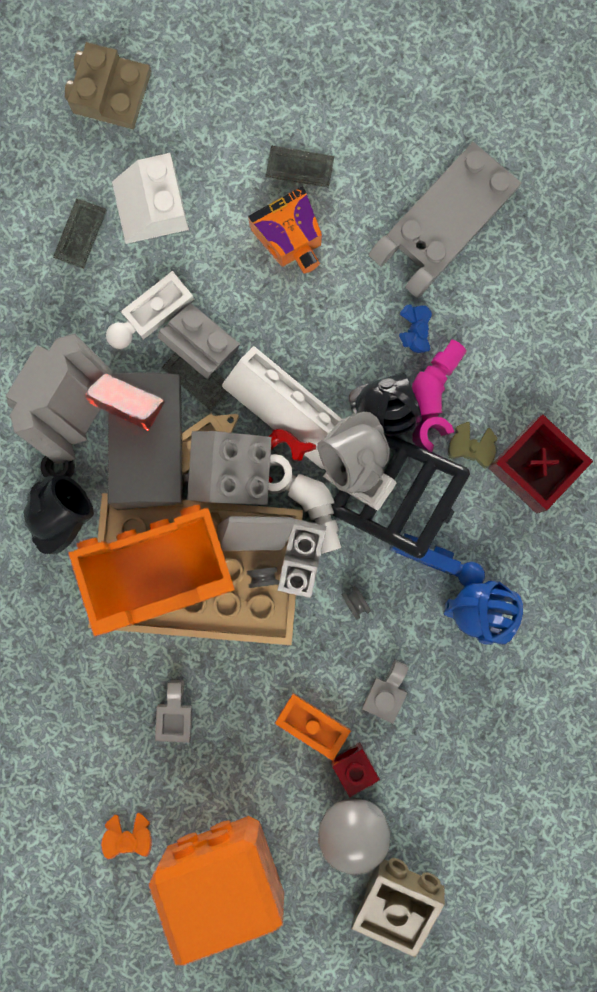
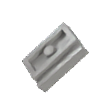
(198, 340)

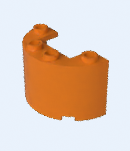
(150, 571)

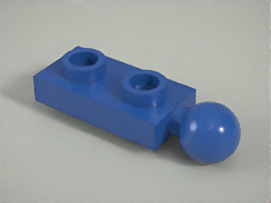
(443, 561)

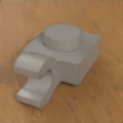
(385, 695)
(173, 718)

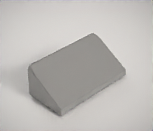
(254, 533)

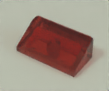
(125, 401)

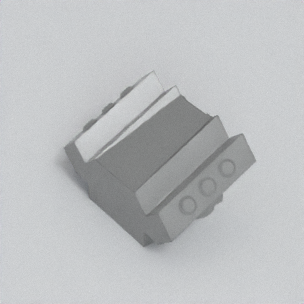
(51, 399)

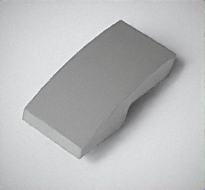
(302, 558)

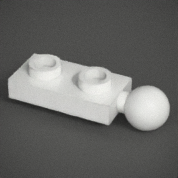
(150, 311)

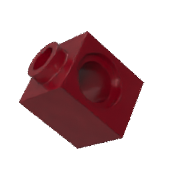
(354, 770)

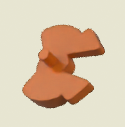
(116, 842)

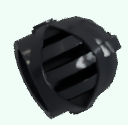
(390, 401)
(54, 517)

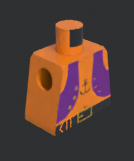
(289, 230)

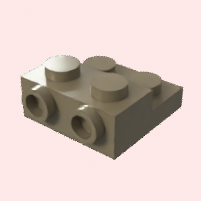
(107, 86)
(399, 906)

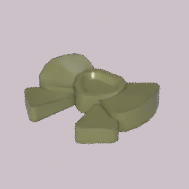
(481, 451)

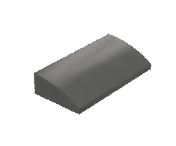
(146, 463)

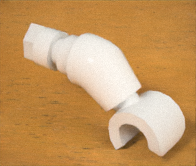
(312, 496)

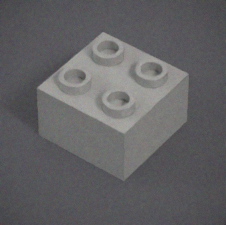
(229, 468)

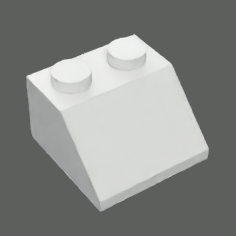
(149, 199)

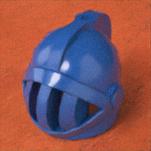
(480, 610)

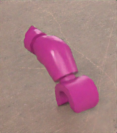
(428, 392)

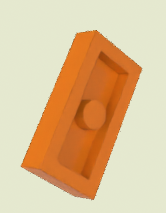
(312, 726)

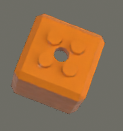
(217, 890)

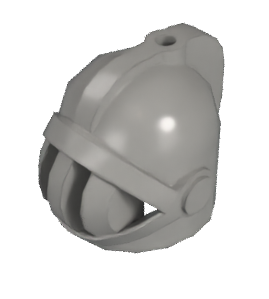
(355, 453)

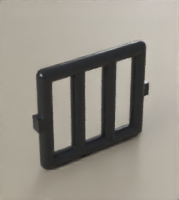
(442, 512)

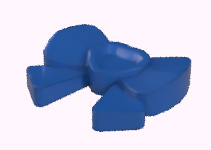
(418, 332)

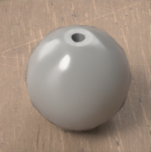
(354, 836)

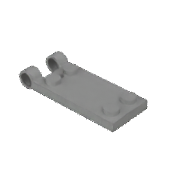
(448, 216)

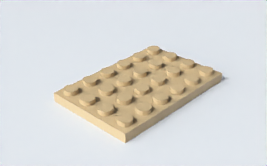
(240, 615)

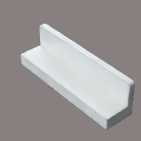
(280, 400)

